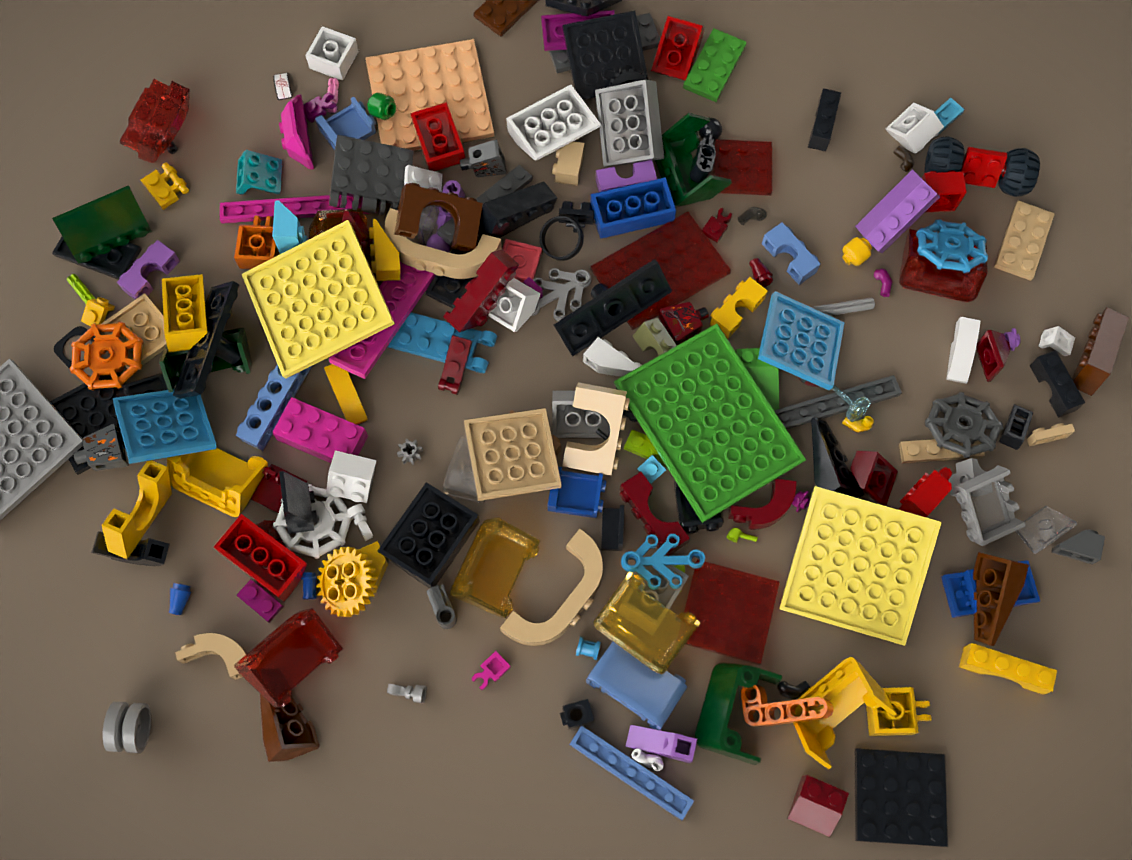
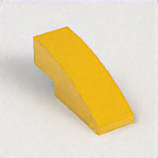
(346, 394)

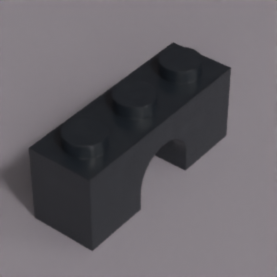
(824, 120)
(1065, 394)

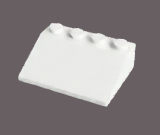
(551, 123)

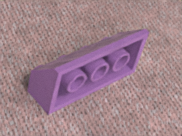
(897, 211)

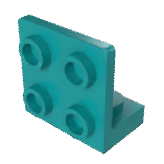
(258, 172)

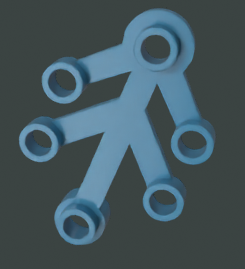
(659, 560)

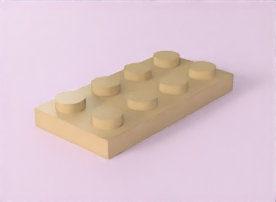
(1024, 240)

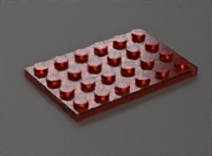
(683, 255)

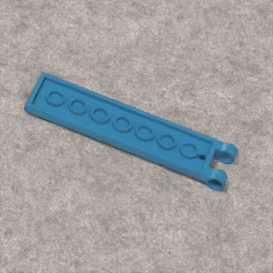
(432, 338)

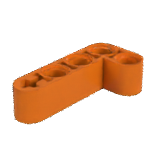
(787, 708)

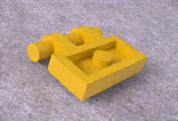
(160, 190)

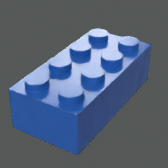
(632, 208)

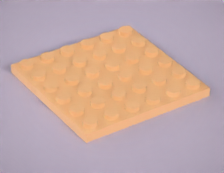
(427, 79)

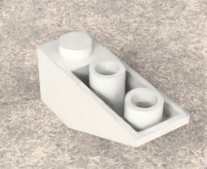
(607, 360)

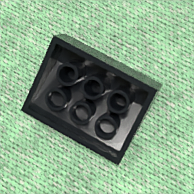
(429, 535)

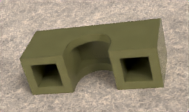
(654, 335)

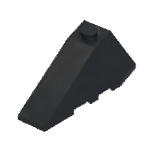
(829, 463)

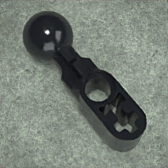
(705, 155)

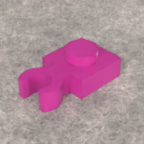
(494, 669)

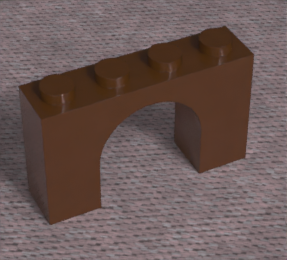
(464, 211)

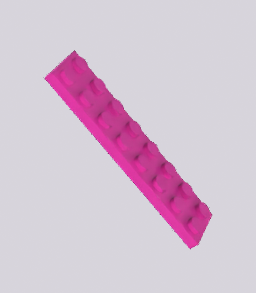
(400, 299)

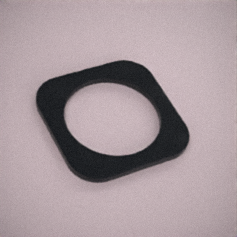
(59, 346)

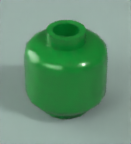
(381, 106)

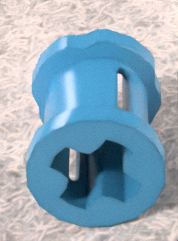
(588, 648)

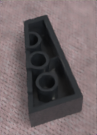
(515, 210)

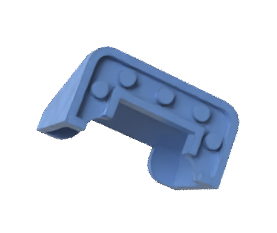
(637, 685)

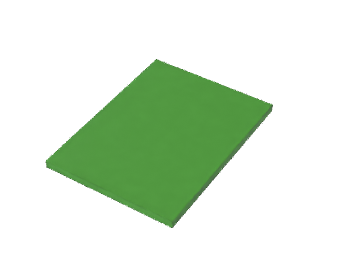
(710, 422)

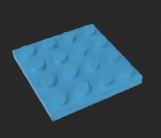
(801, 340)
(162, 425)

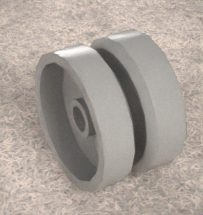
(126, 727)

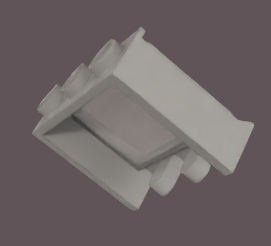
(988, 506)

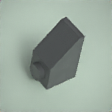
(1084, 546)

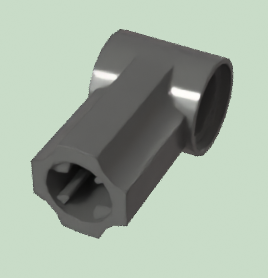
(441, 605)

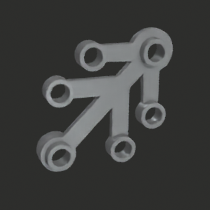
(561, 290)

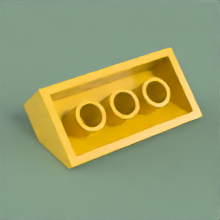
(183, 311)

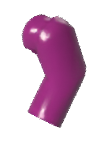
(886, 280)

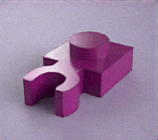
(318, 106)

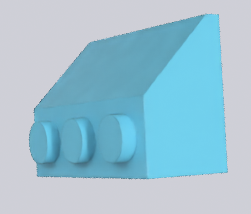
(286, 229)

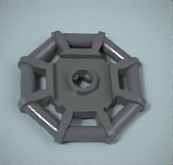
(960, 433)

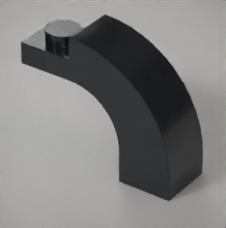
(146, 553)

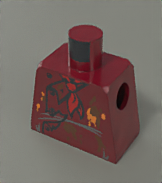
(682, 321)

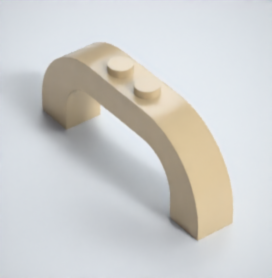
(438, 261)
(568, 614)

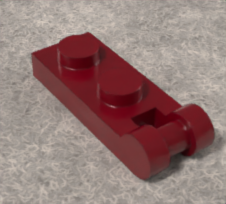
(455, 364)

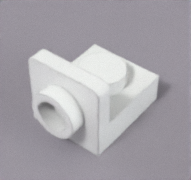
(1058, 340)

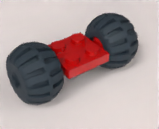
(981, 167)

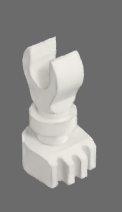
(356, 512)

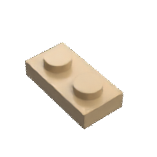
(1056, 432)

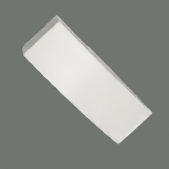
(963, 349)

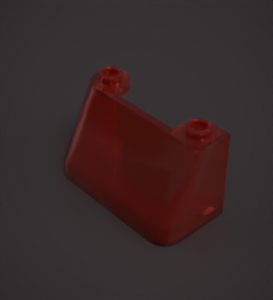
(922, 275)
(288, 656)

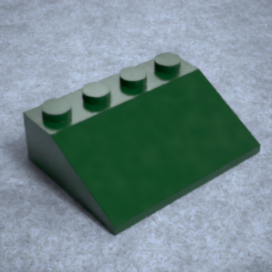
(102, 224)

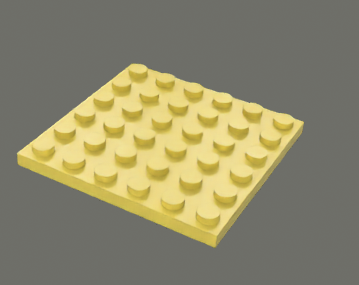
(317, 299)
(860, 565)

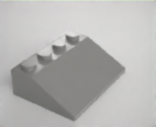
(629, 123)

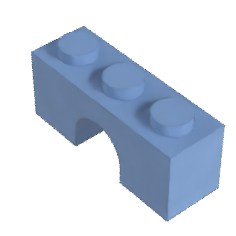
(782, 240)

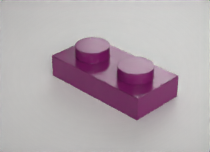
(259, 601)

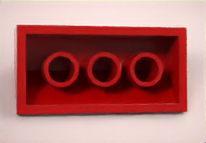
(261, 557)

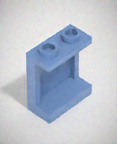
(348, 122)

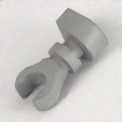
(418, 693)

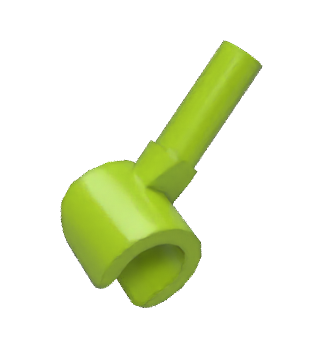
(735, 533)

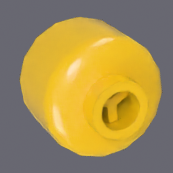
(856, 251)

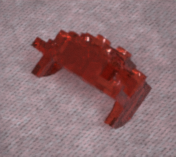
(156, 119)

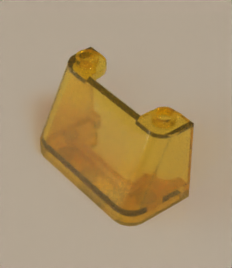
(493, 566)
(645, 625)

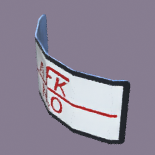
(282, 86)

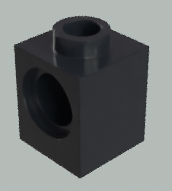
(584, 707)

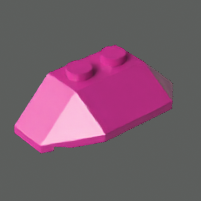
(296, 132)

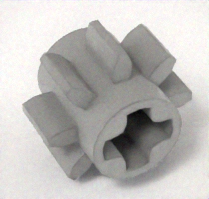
(404, 451)

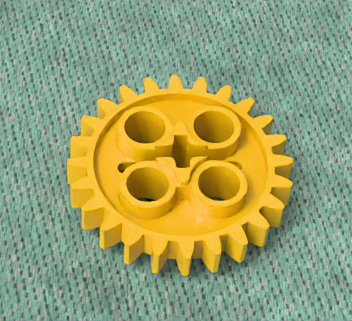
(346, 582)

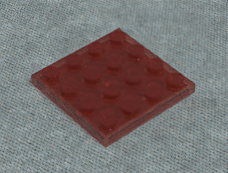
(732, 611)

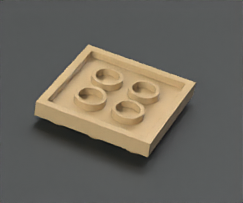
(146, 323)

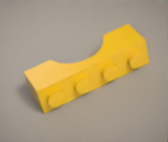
(992, 662)

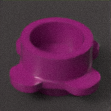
(801, 500)

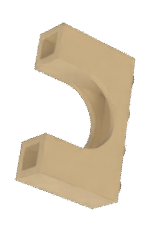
(611, 405)

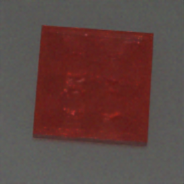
(746, 165)

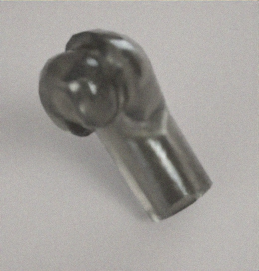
(752, 214)

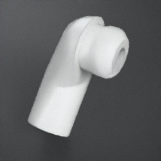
(648, 760)

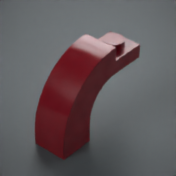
(782, 497)

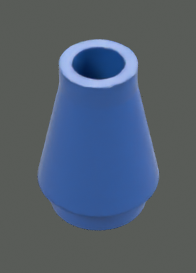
(178, 598)

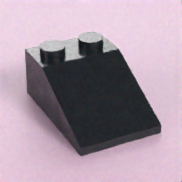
(297, 504)

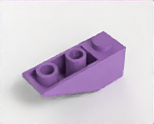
(662, 743)

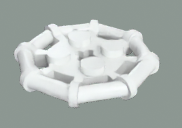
(321, 530)

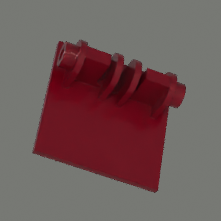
(269, 489)

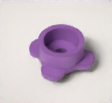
(1013, 338)

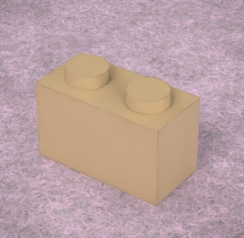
(569, 163)

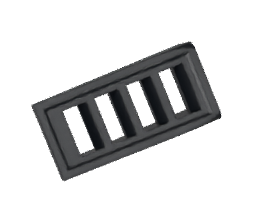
(1011, 438)

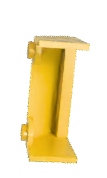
(846, 689)

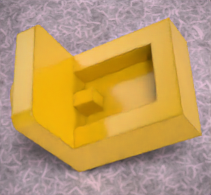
(96, 311)

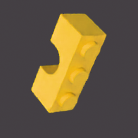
(748, 295)

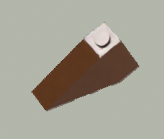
(997, 590)
(286, 731)

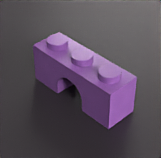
(608, 179)
(155, 258)

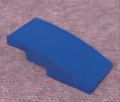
(961, 590)

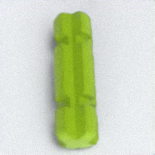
(80, 288)

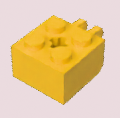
(905, 721)

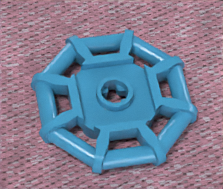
(959, 251)

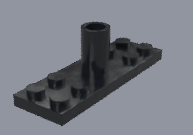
(612, 307)
(201, 356)

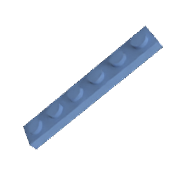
(631, 773)

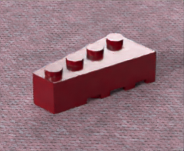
(482, 292)

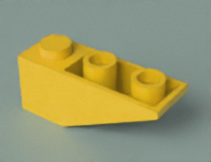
(386, 255)

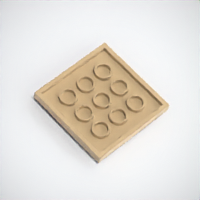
(512, 454)

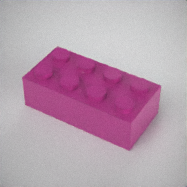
(318, 431)

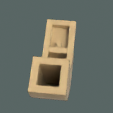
(213, 644)

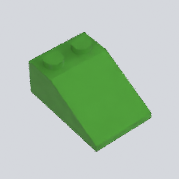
(764, 374)

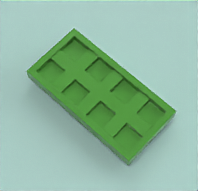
(714, 65)

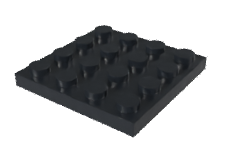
(601, 49)
(88, 412)
(900, 797)

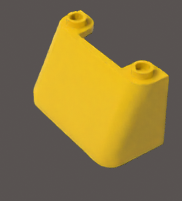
(217, 478)

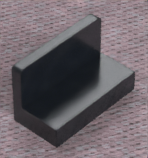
(612, 529)

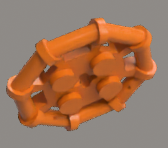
(112, 364)

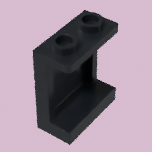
(689, 519)

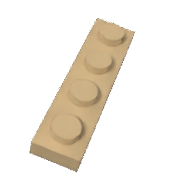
(929, 451)

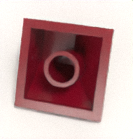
(992, 353)
(874, 475)

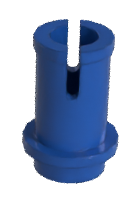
(309, 585)

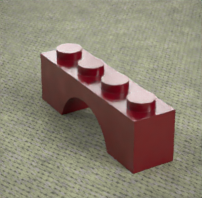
(637, 492)

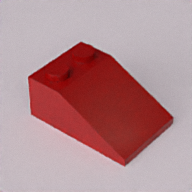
(677, 48)
(438, 137)

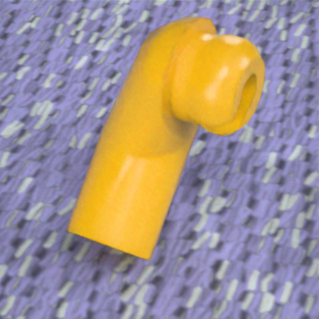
(860, 425)

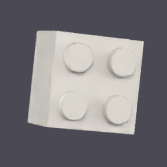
(332, 53)
(350, 477)

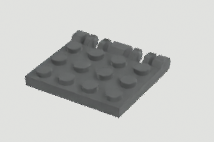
(369, 173)

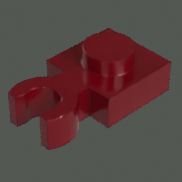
(717, 226)

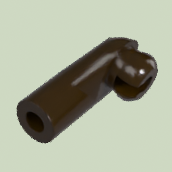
(906, 157)

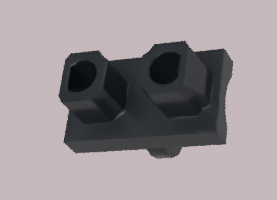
(581, 216)

